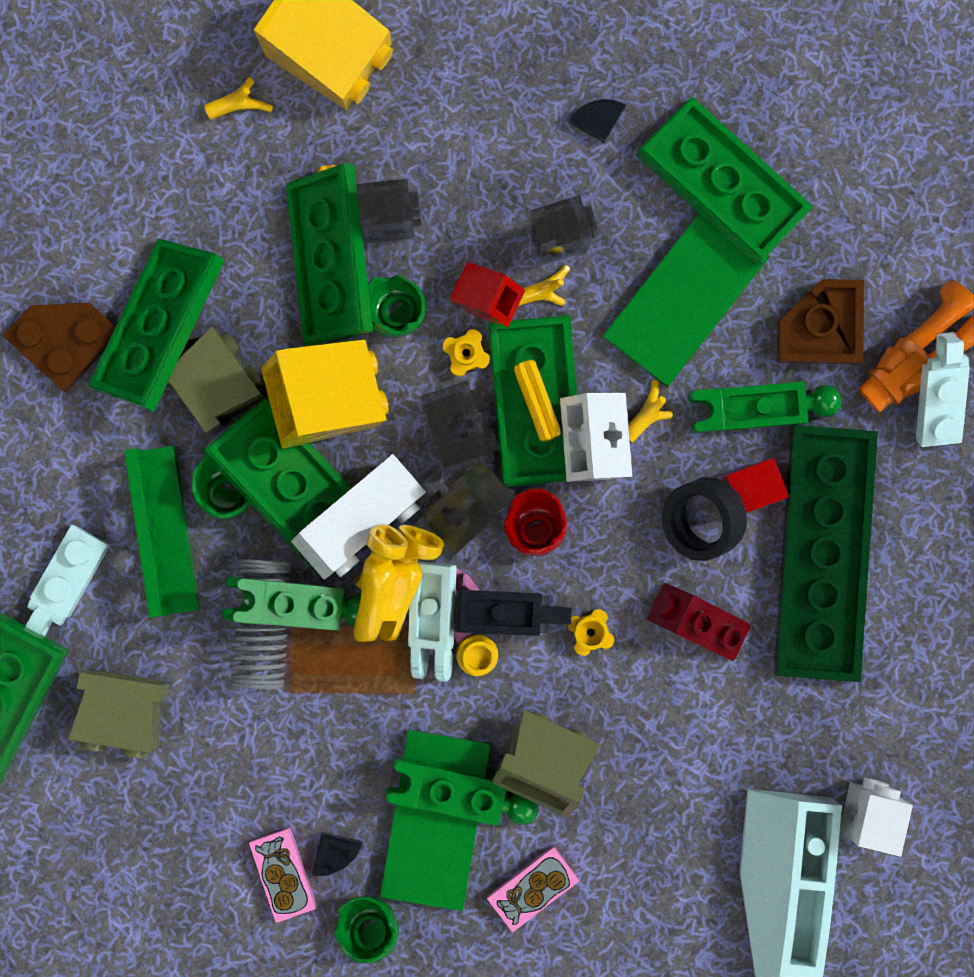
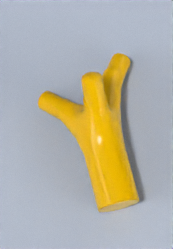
(236, 101)
(545, 288)
(649, 413)

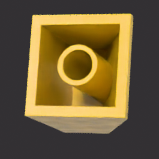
(326, 45)
(323, 391)

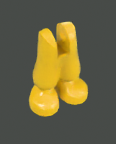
(392, 578)

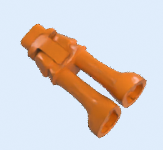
(901, 366)

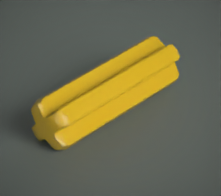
(537, 400)

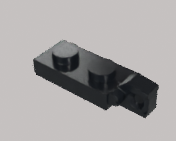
(506, 613)

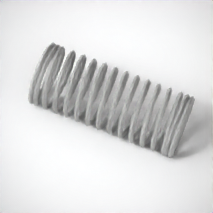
(275, 681)

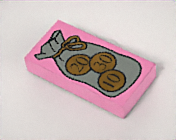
(283, 874)
(532, 888)

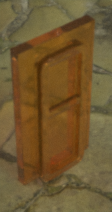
(340, 664)

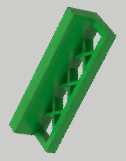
(162, 531)

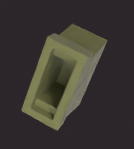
(215, 381)
(119, 713)
(546, 763)

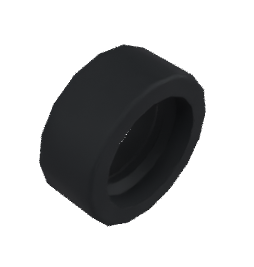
(678, 529)

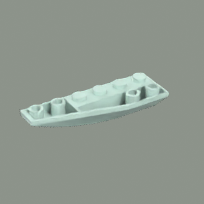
(789, 880)

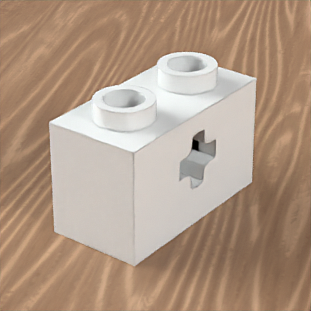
(596, 436)
(876, 817)

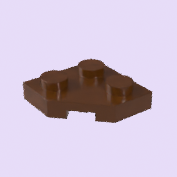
(824, 325)
(61, 339)

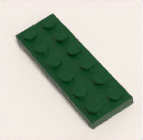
(825, 553)

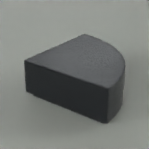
(598, 118)
(334, 853)

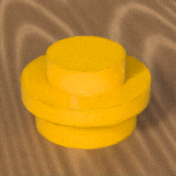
(477, 655)

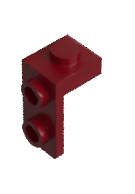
(699, 621)

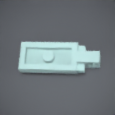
(943, 393)
(65, 579)

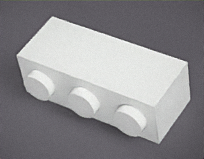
(344, 527)

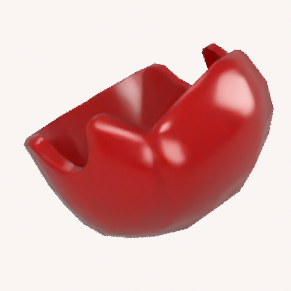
(530, 507)

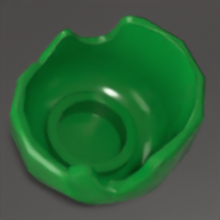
(407, 317)
(213, 500)
(372, 941)

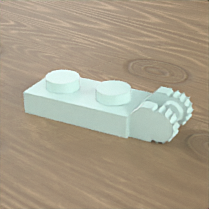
(433, 620)

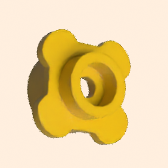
(477, 356)
(600, 639)

